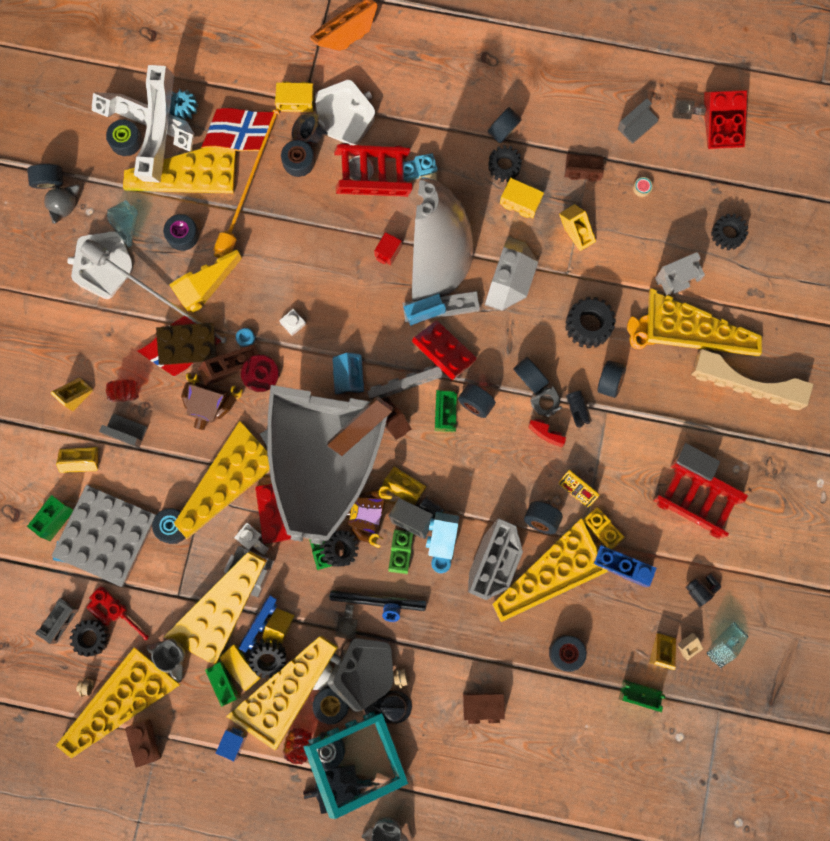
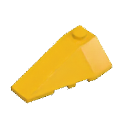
(197, 288)

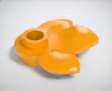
(638, 329)

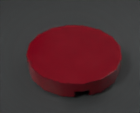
(259, 373)

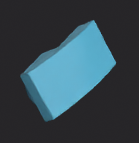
(419, 166)

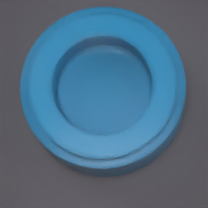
(245, 337)
(440, 565)

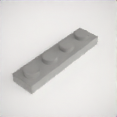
(455, 304)
(413, 379)

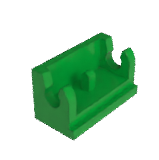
(445, 411)
(50, 518)
(222, 684)
(641, 695)

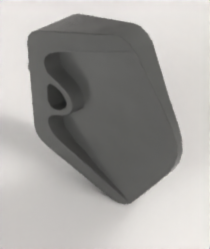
(362, 672)

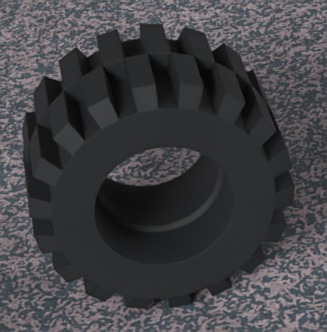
(594, 308)

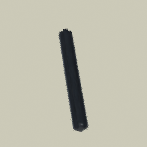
(376, 600)

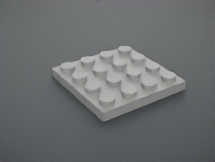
(104, 536)

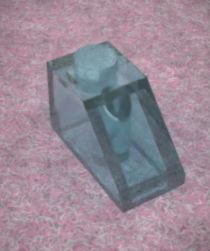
(124, 221)
(727, 645)

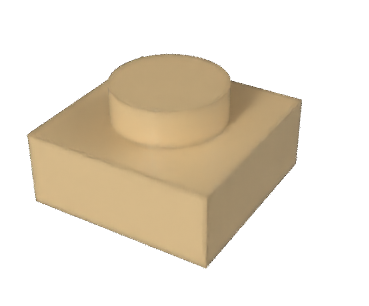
(690, 646)

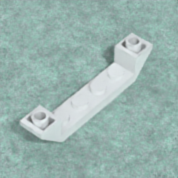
(118, 103)

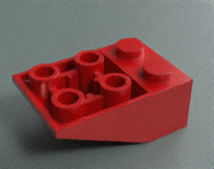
(725, 118)

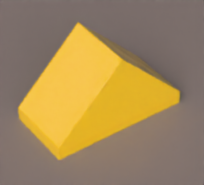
(72, 393)
(278, 626)
(664, 652)

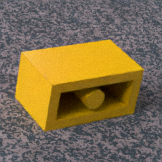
(294, 96)
(521, 198)

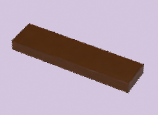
(359, 426)

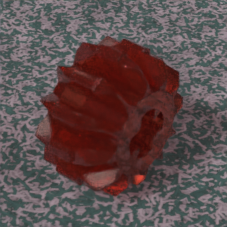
(122, 390)
(293, 746)

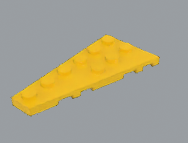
(555, 572)
(214, 617)

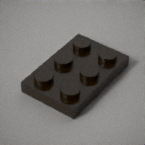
(186, 343)

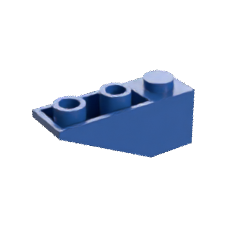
(625, 566)

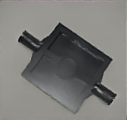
(343, 784)

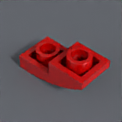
(541, 430)

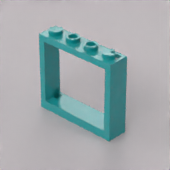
(335, 811)

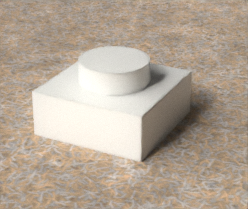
(292, 322)

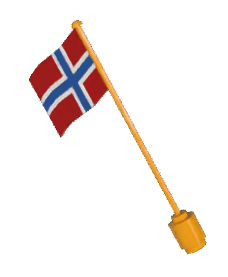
(240, 132)

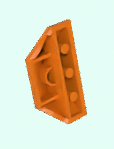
(346, 26)

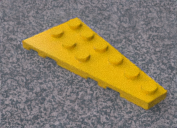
(196, 171)
(690, 327)
(231, 474)
(125, 694)
(278, 701)

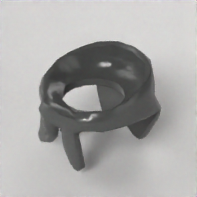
(548, 390)

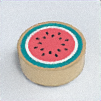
(642, 186)

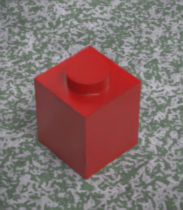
(387, 249)

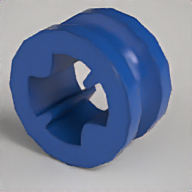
(391, 612)

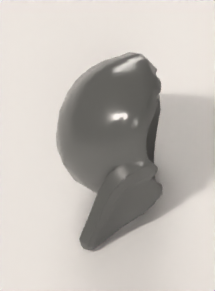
(61, 201)
(168, 657)
(385, 830)

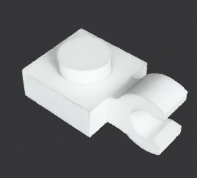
(250, 538)

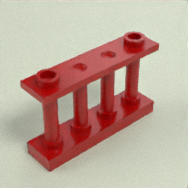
(368, 187)
(715, 487)

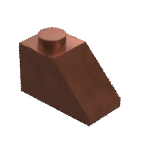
(396, 422)

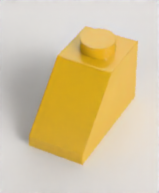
(577, 226)

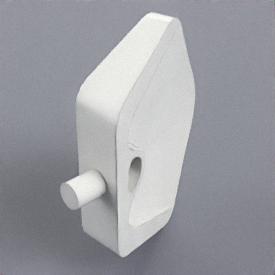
(345, 111)
(102, 279)

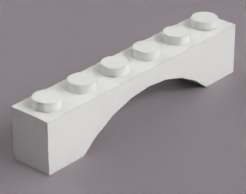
(159, 93)

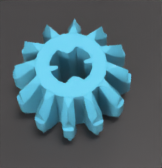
(183, 104)

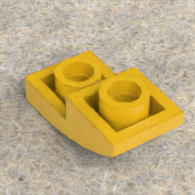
(603, 529)
(239, 667)

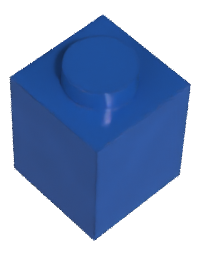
(231, 743)

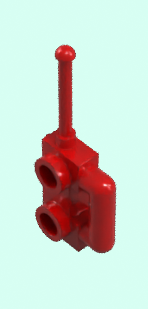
(114, 608)

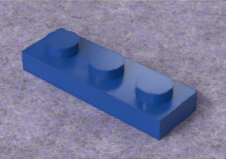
(258, 624)

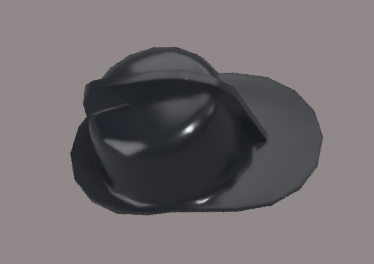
(308, 128)
(393, 705)

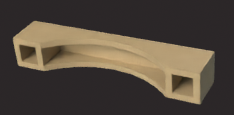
(713, 368)

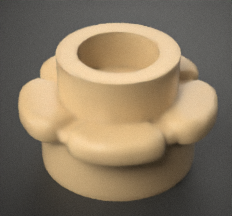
(401, 678)
(85, 687)

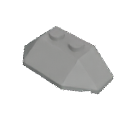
(512, 275)
(495, 561)

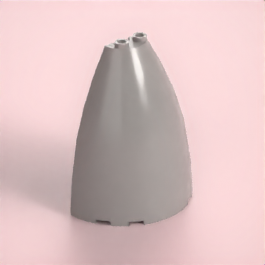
(440, 242)
(309, 478)

